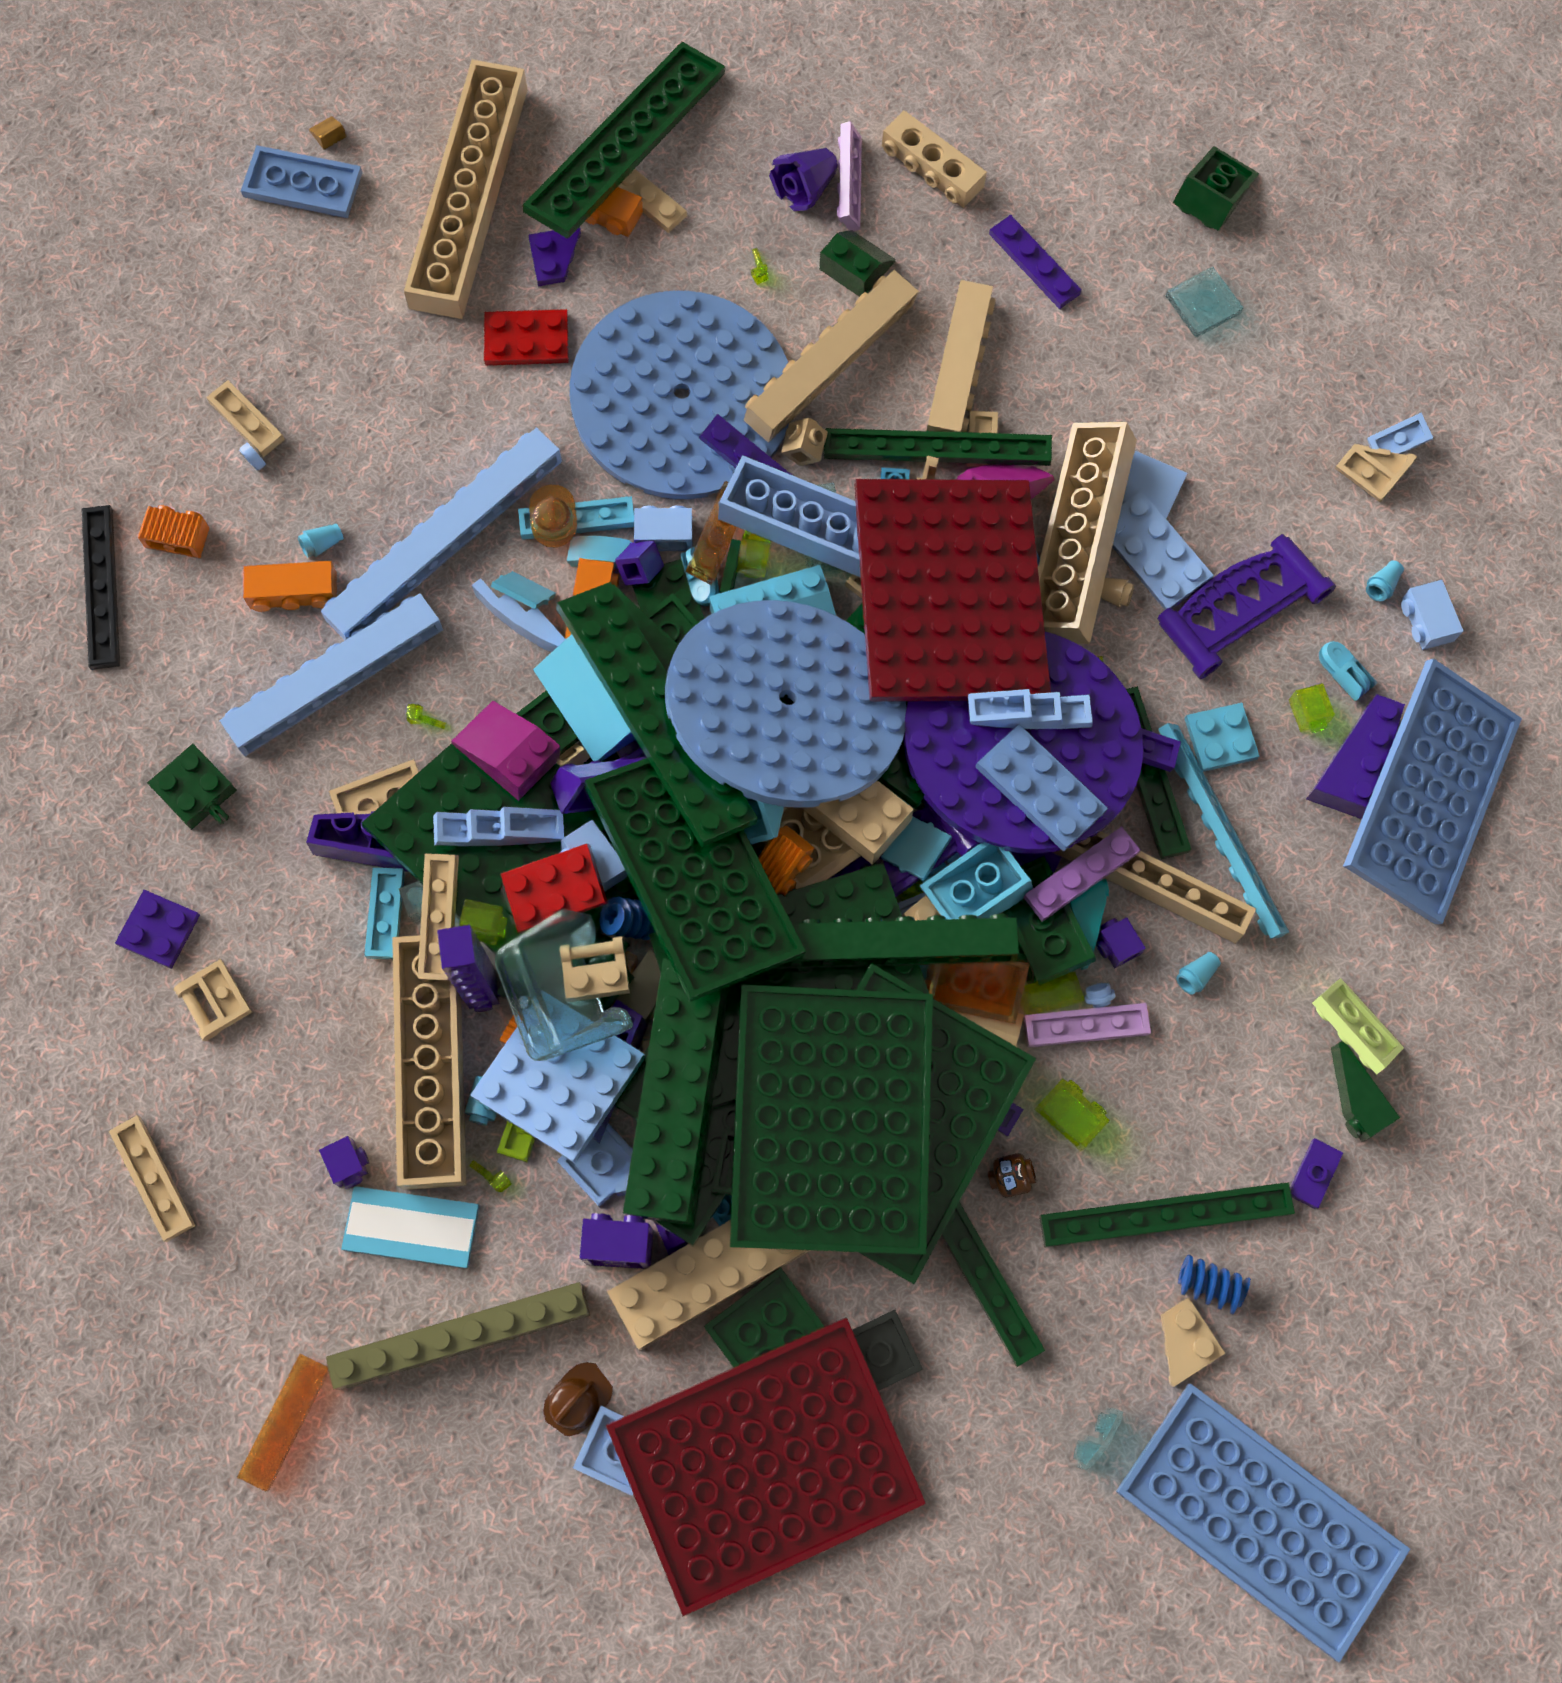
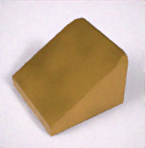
(328, 132)

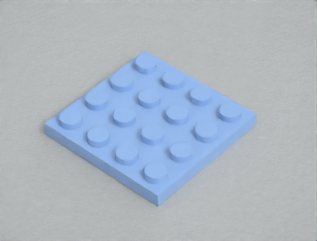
(560, 1097)

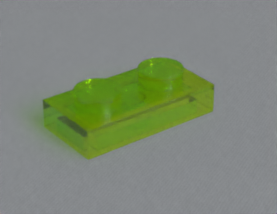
(1052, 995)

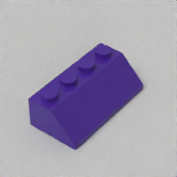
(570, 782)

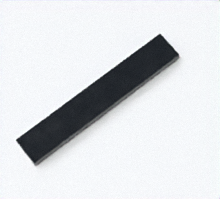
(100, 587)

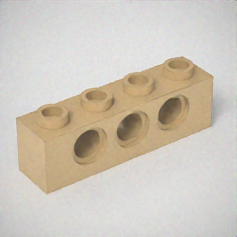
(929, 147)

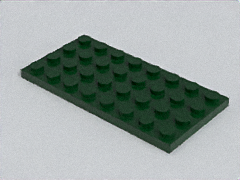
(704, 903)

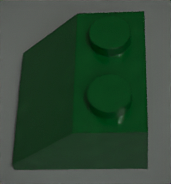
(854, 261)

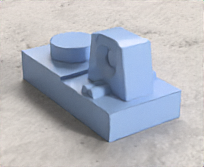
(1402, 436)

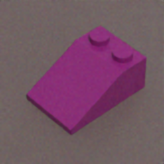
(1037, 478)
(508, 748)

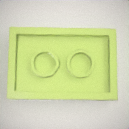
(1358, 1026)

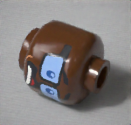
(1012, 1175)

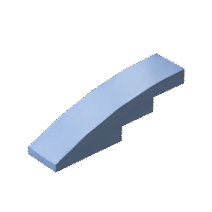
(529, 624)
(1029, 710)
(498, 828)

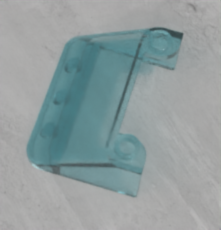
(536, 992)

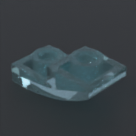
(1092, 1448)

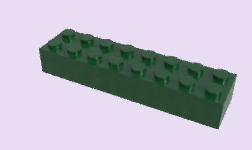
(675, 1103)

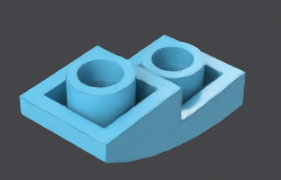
(596, 548)

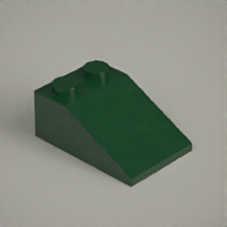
(1215, 188)

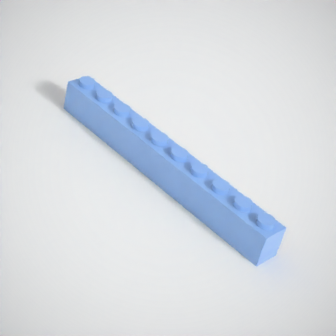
(442, 534)

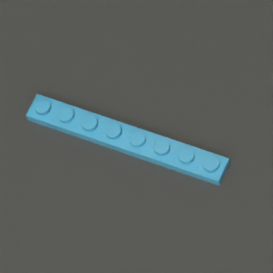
(1227, 839)

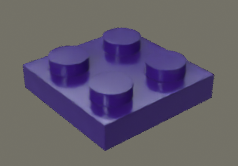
(157, 929)

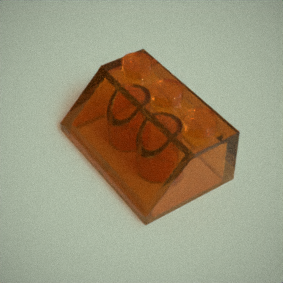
(979, 988)

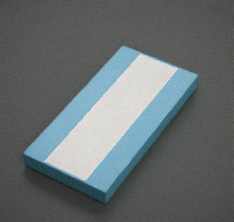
(410, 1227)

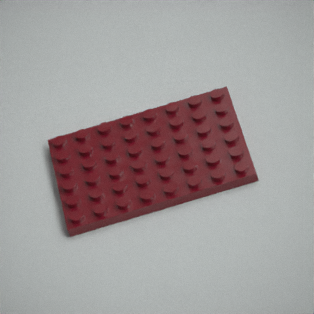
(949, 588)
(765, 1465)

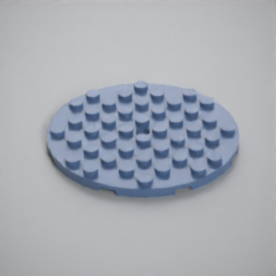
(628, 382)
(738, 731)

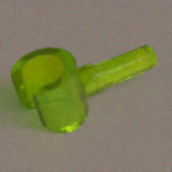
(759, 273)
(415, 716)
(498, 1181)

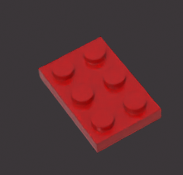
(526, 337)
(554, 884)

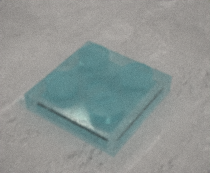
(1204, 302)

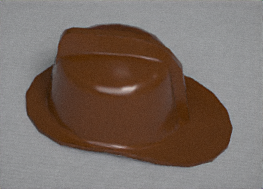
(577, 1399)

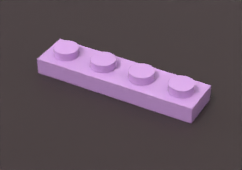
(850, 177)
(1086, 1025)

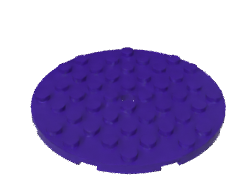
(1105, 758)

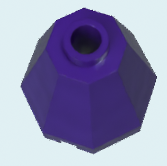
(803, 176)

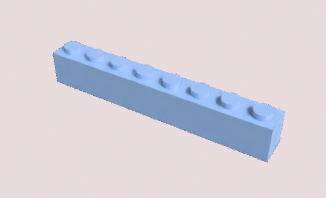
(331, 674)

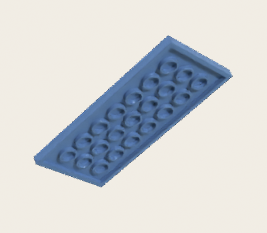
(1433, 792)
(1263, 1522)

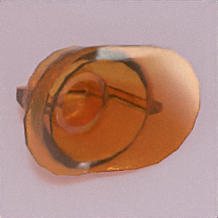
(553, 516)

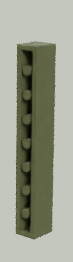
(457, 1336)

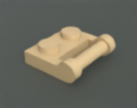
(595, 979)
(221, 994)

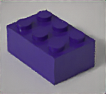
(616, 1242)

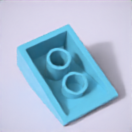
(978, 884)

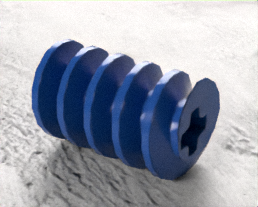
(626, 919)
(1213, 1283)

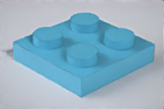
(1221, 737)

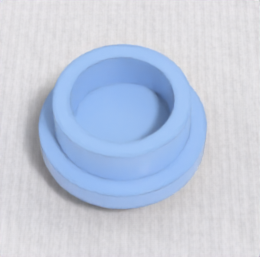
(1099, 995)

